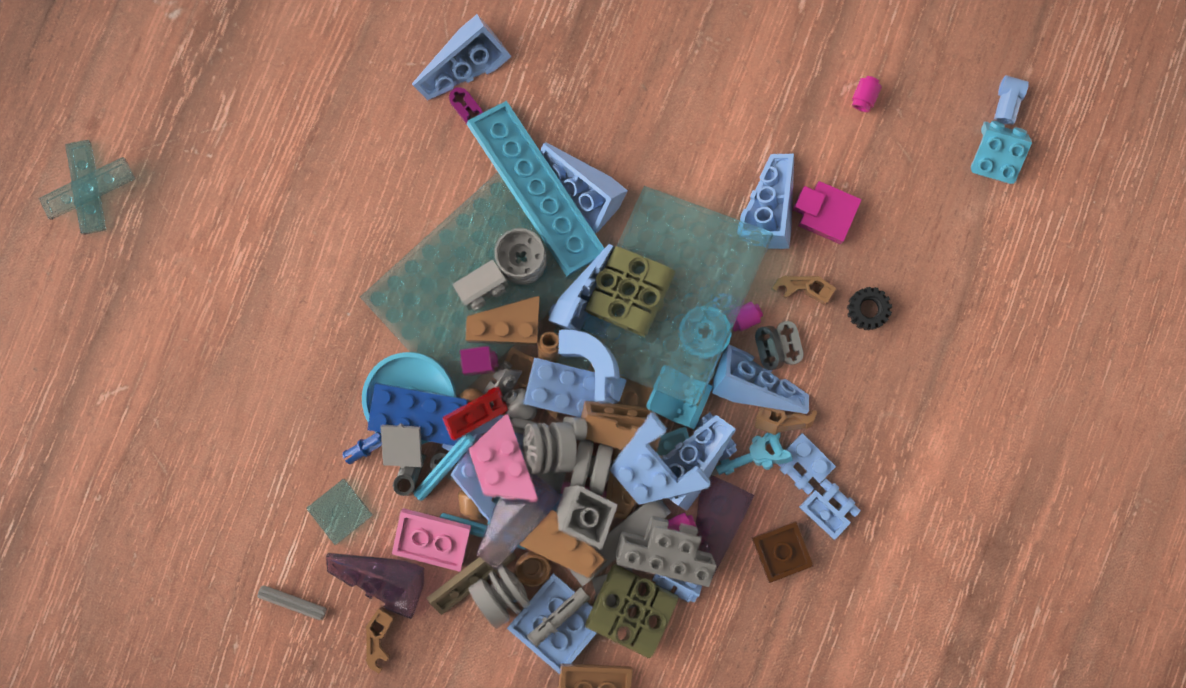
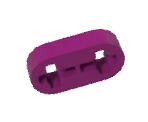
(470, 104)

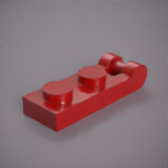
(475, 413)

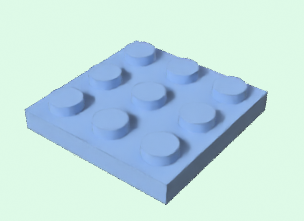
(571, 635)

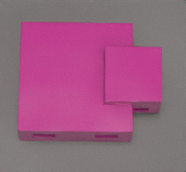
(826, 211)

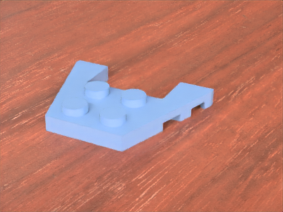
(646, 474)
(467, 479)

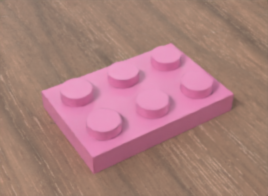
(431, 539)

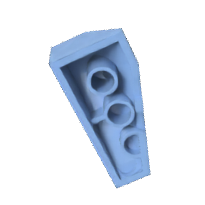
(465, 56)
(590, 189)
(773, 200)
(569, 309)
(748, 383)
(699, 450)

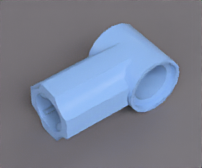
(1011, 94)

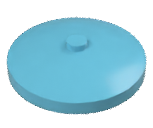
(408, 371)

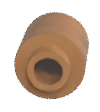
(549, 347)

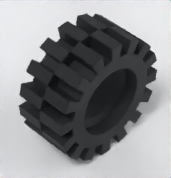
(855, 308)

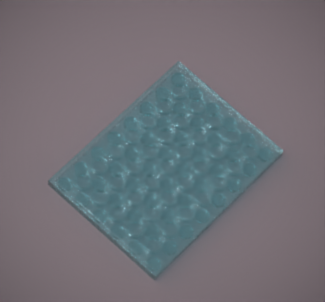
(714, 271)
(418, 291)

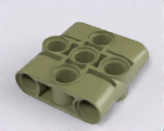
(652, 282)
(639, 634)

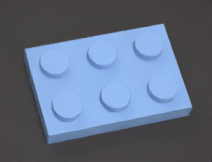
(559, 387)

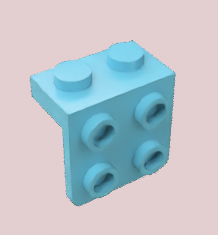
(1001, 152)
(677, 410)

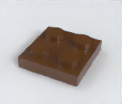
(782, 552)

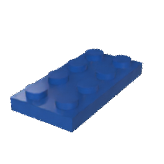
(413, 408)

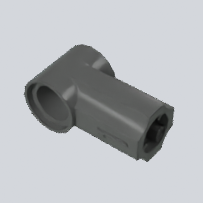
(411, 474)

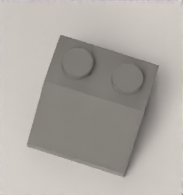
(585, 515)

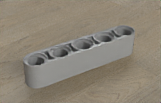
(635, 524)

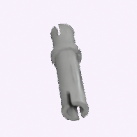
(558, 617)

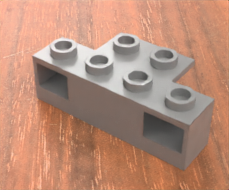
(666, 552)

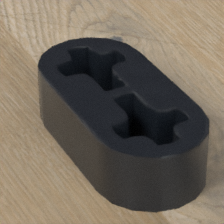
(769, 347)

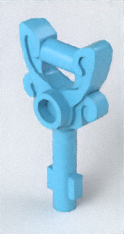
(758, 455)

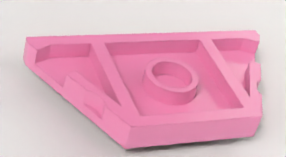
(501, 464)

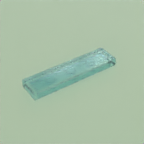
(80, 164)
(86, 188)

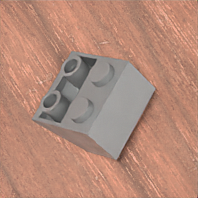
(481, 286)

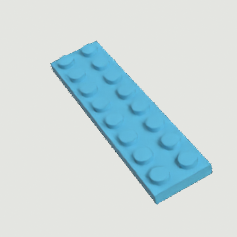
(536, 188)

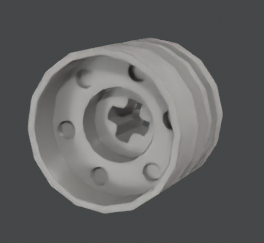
(520, 243)
(549, 447)
(500, 595)

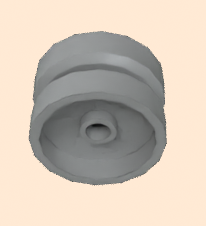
(592, 466)

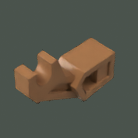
(795, 283)
(776, 421)
(373, 640)

